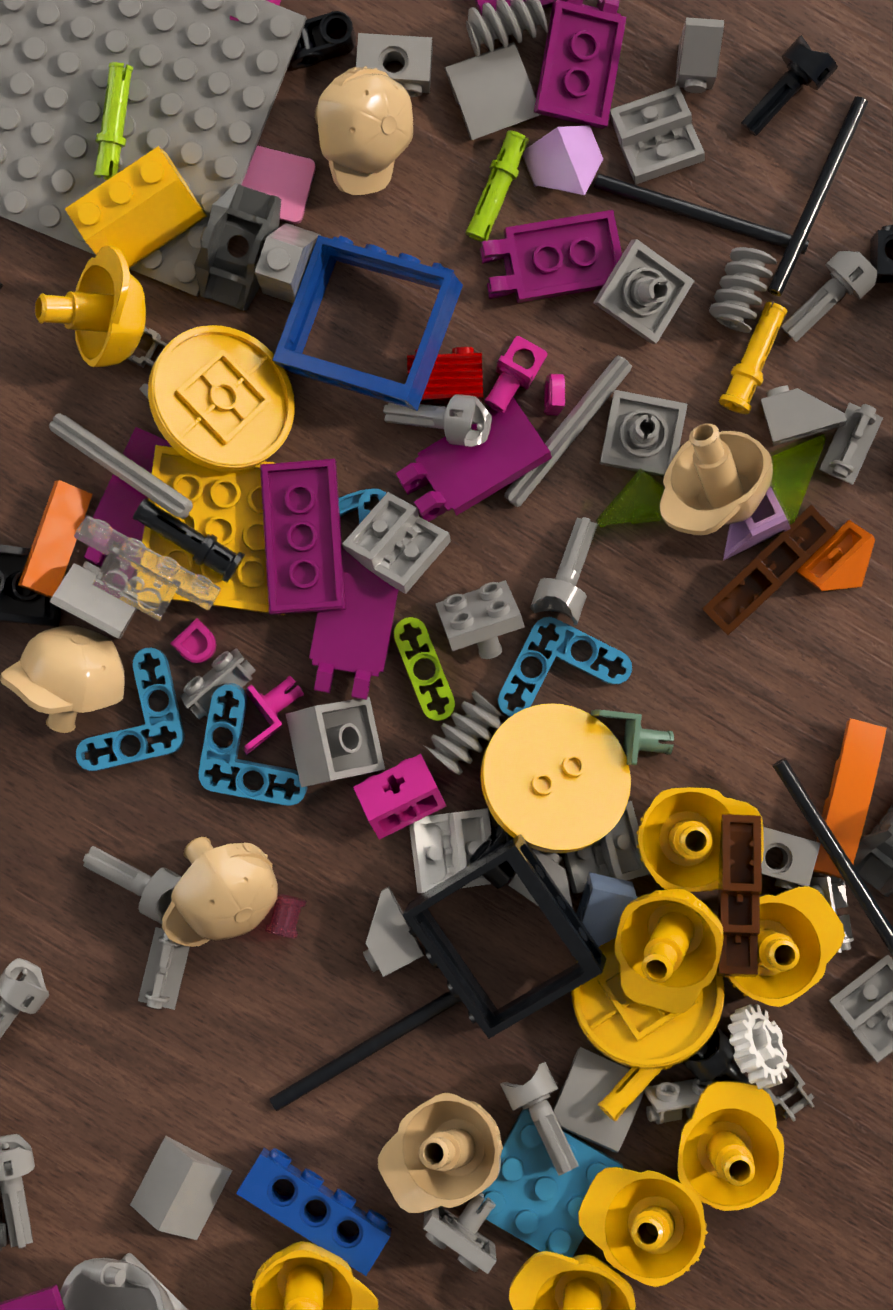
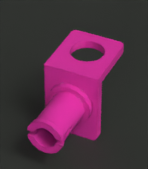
(514, 375)
(269, 706)

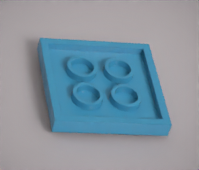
(533, 1197)

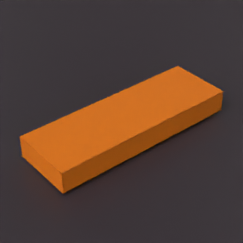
(55, 539)

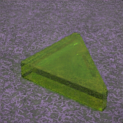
(793, 474)
(635, 503)

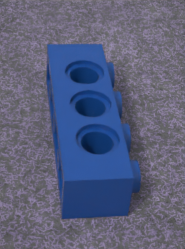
(358, 1250)

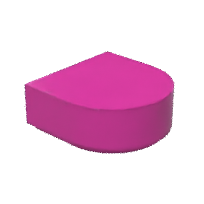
(554, 394)
(195, 643)

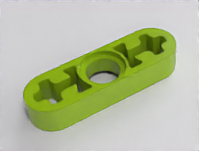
(405, 646)

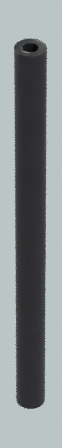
(817, 196)
(694, 211)
(835, 852)
(363, 1050)

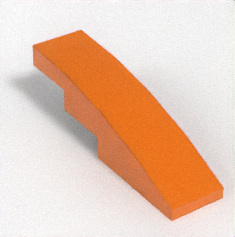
(851, 790)

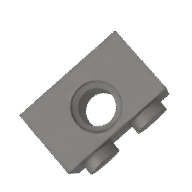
(410, 51)
(797, 862)

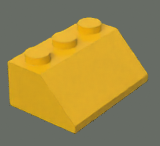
(137, 208)

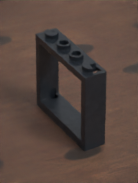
(554, 906)

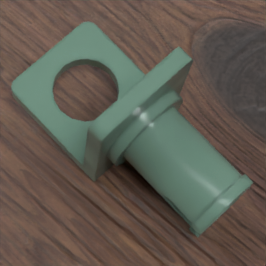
(636, 737)

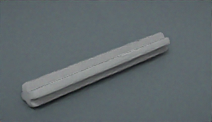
(571, 427)
(121, 466)

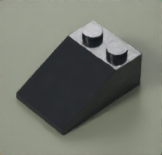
(18, 603)

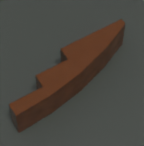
(769, 570)
(739, 894)

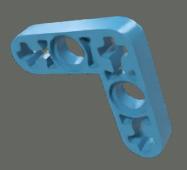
(561, 650)
(153, 720)
(227, 756)

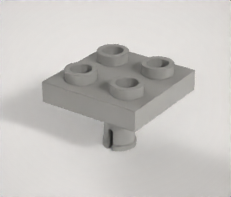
(643, 291)
(642, 432)
(480, 618)
(462, 1233)

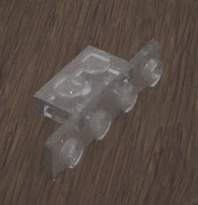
(140, 574)

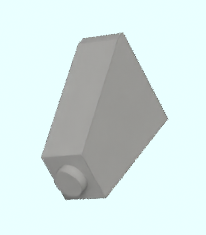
(285, 261)

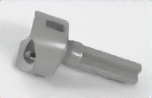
(849, 274)
(454, 419)
(561, 593)
(154, 890)
(21, 995)
(534, 1096)
(13, 1165)

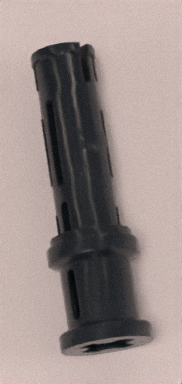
(203, 548)

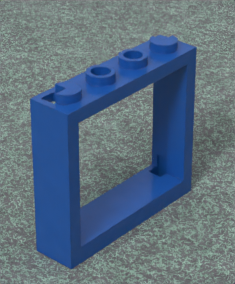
(309, 297)

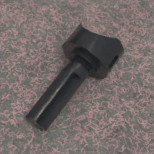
(805, 68)
(715, 1061)

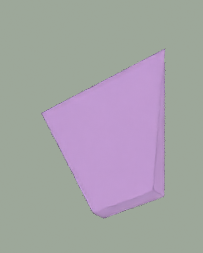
(564, 159)
(763, 524)

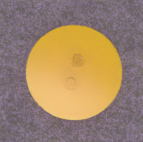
(221, 398)
(555, 778)
(641, 1033)

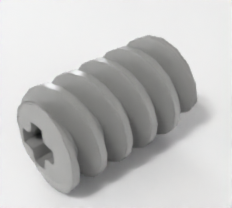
(503, 22)
(739, 288)
(465, 733)

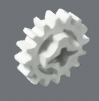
(758, 1046)

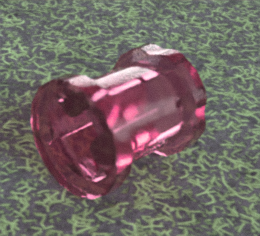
(285, 916)

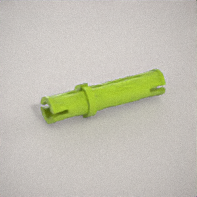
(113, 120)
(502, 173)

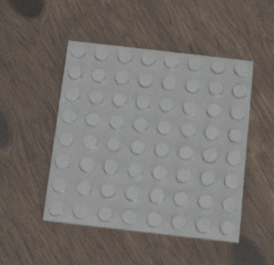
(194, 91)

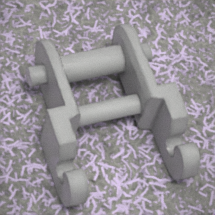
(142, 361)
(789, 1112)

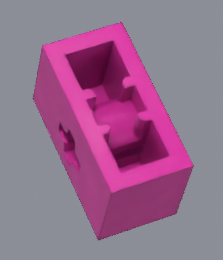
(399, 796)

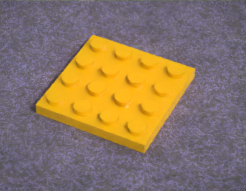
(222, 506)

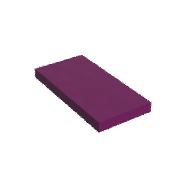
(302, 537)

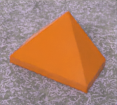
(841, 560)

